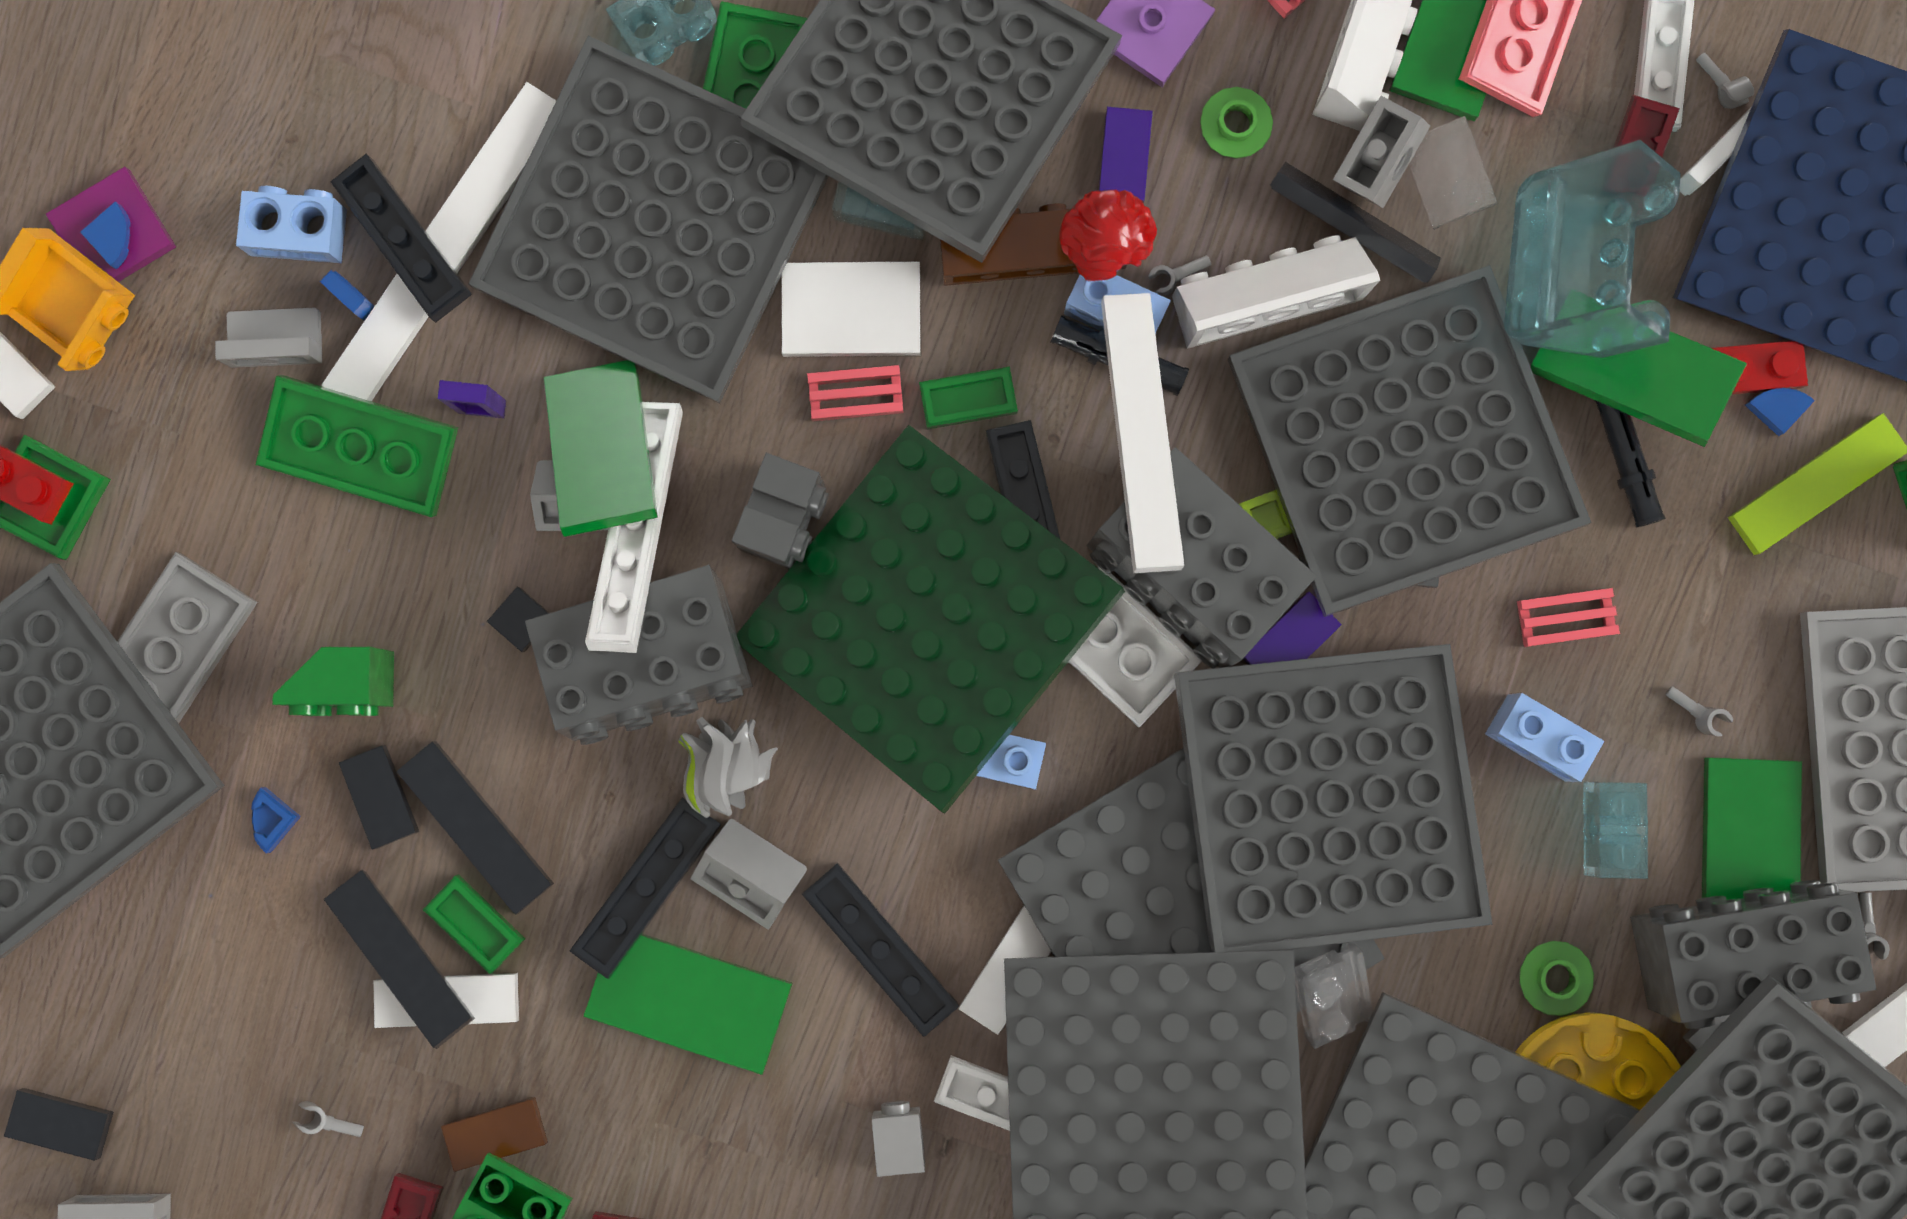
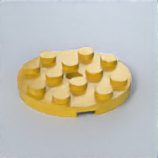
(1604, 1055)

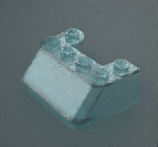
(1578, 252)

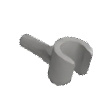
(1730, 93)
(1178, 273)
(1703, 714)
(1881, 946)
(326, 1122)

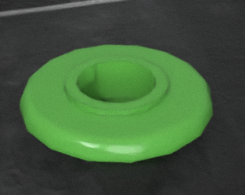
(1228, 142)
(1534, 972)

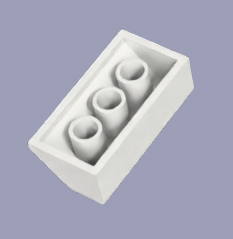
(1363, 60)
(1274, 290)

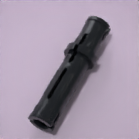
(1093, 345)
(1632, 466)

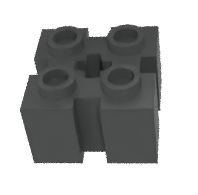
(780, 511)

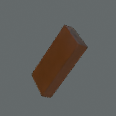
(496, 1131)

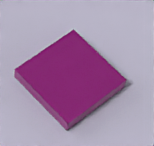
(147, 233)

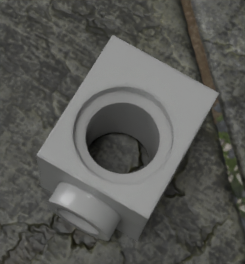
(898, 1139)

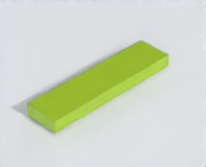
(1818, 484)

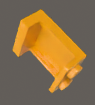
(61, 297)

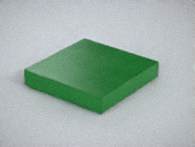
(75, 511)

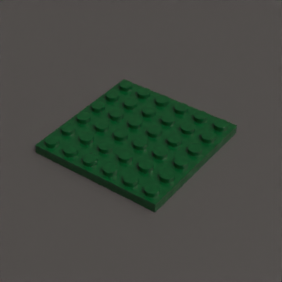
(928, 617)

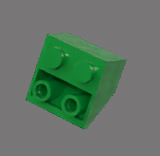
(340, 677)
(510, 1193)

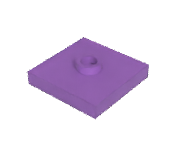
(1155, 32)

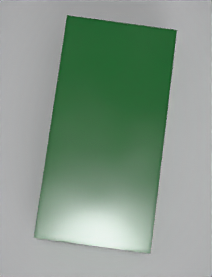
(968, 397)
(474, 924)

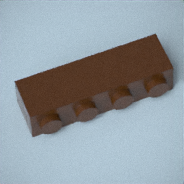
(1024, 249)

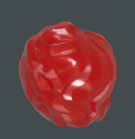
(1107, 233)

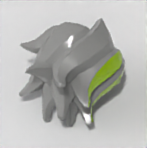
(723, 766)

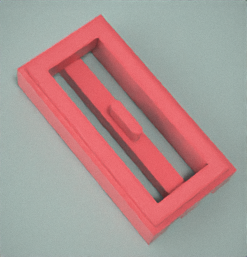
(853, 375)
(1606, 612)

